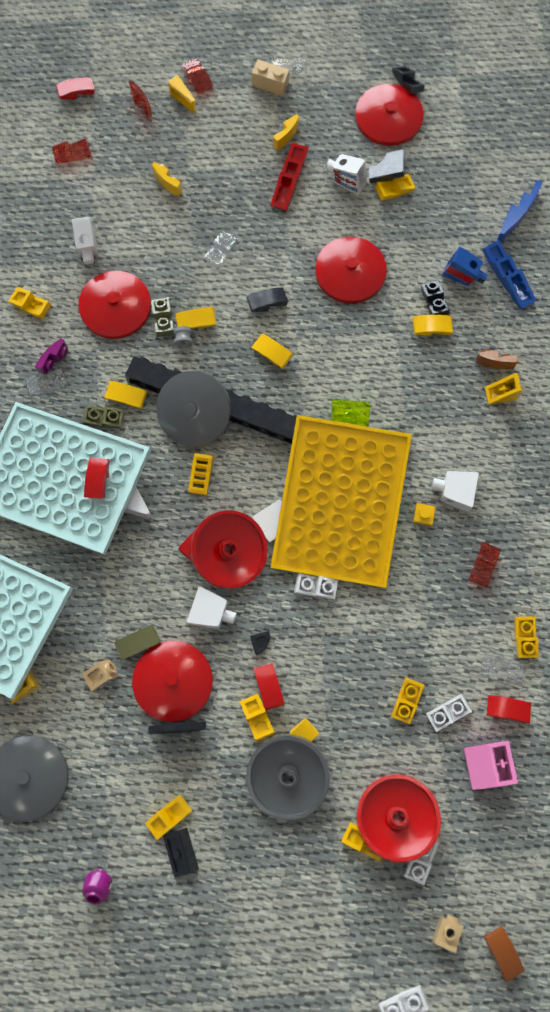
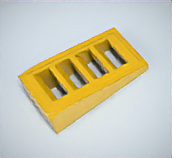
(181, 93)
(195, 465)

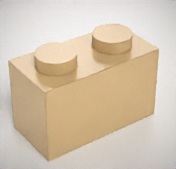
(270, 77)

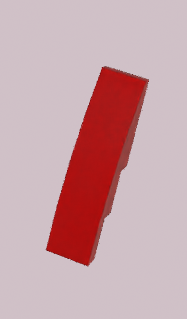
(289, 176)

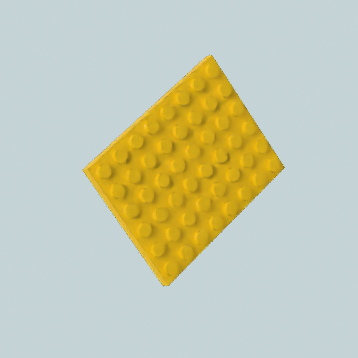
(341, 501)

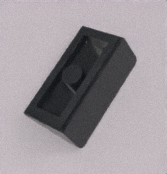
(181, 852)

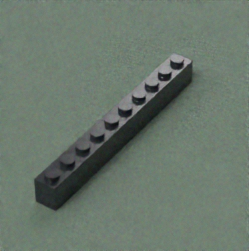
(243, 410)

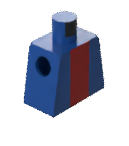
(464, 268)

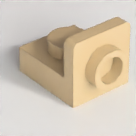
(100, 674)

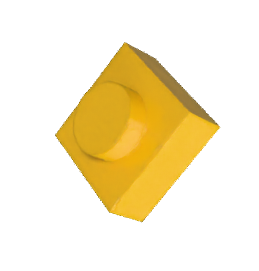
(424, 514)

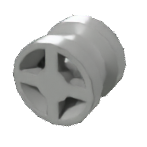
(182, 336)

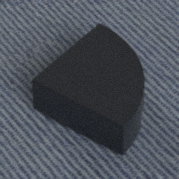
(260, 642)

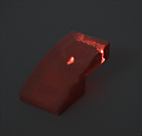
(197, 75)
(140, 98)
(69, 152)
(484, 564)

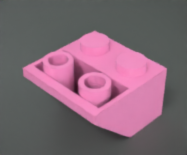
(490, 765)

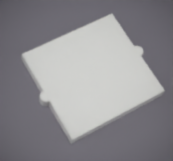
(268, 520)

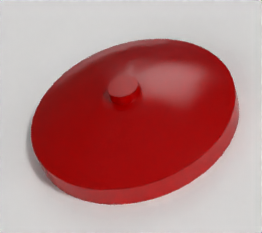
(389, 115)
(350, 270)
(115, 304)
(228, 549)
(172, 681)
(398, 818)

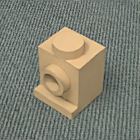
(440, 937)

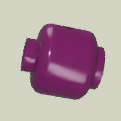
(97, 886)

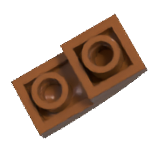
(491, 359)
(504, 954)

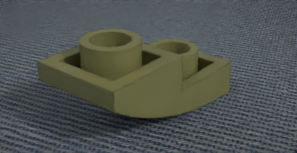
(162, 317)
(103, 417)
(137, 642)

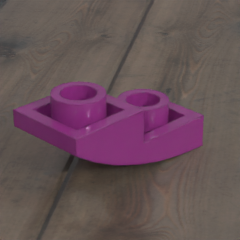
(55, 352)

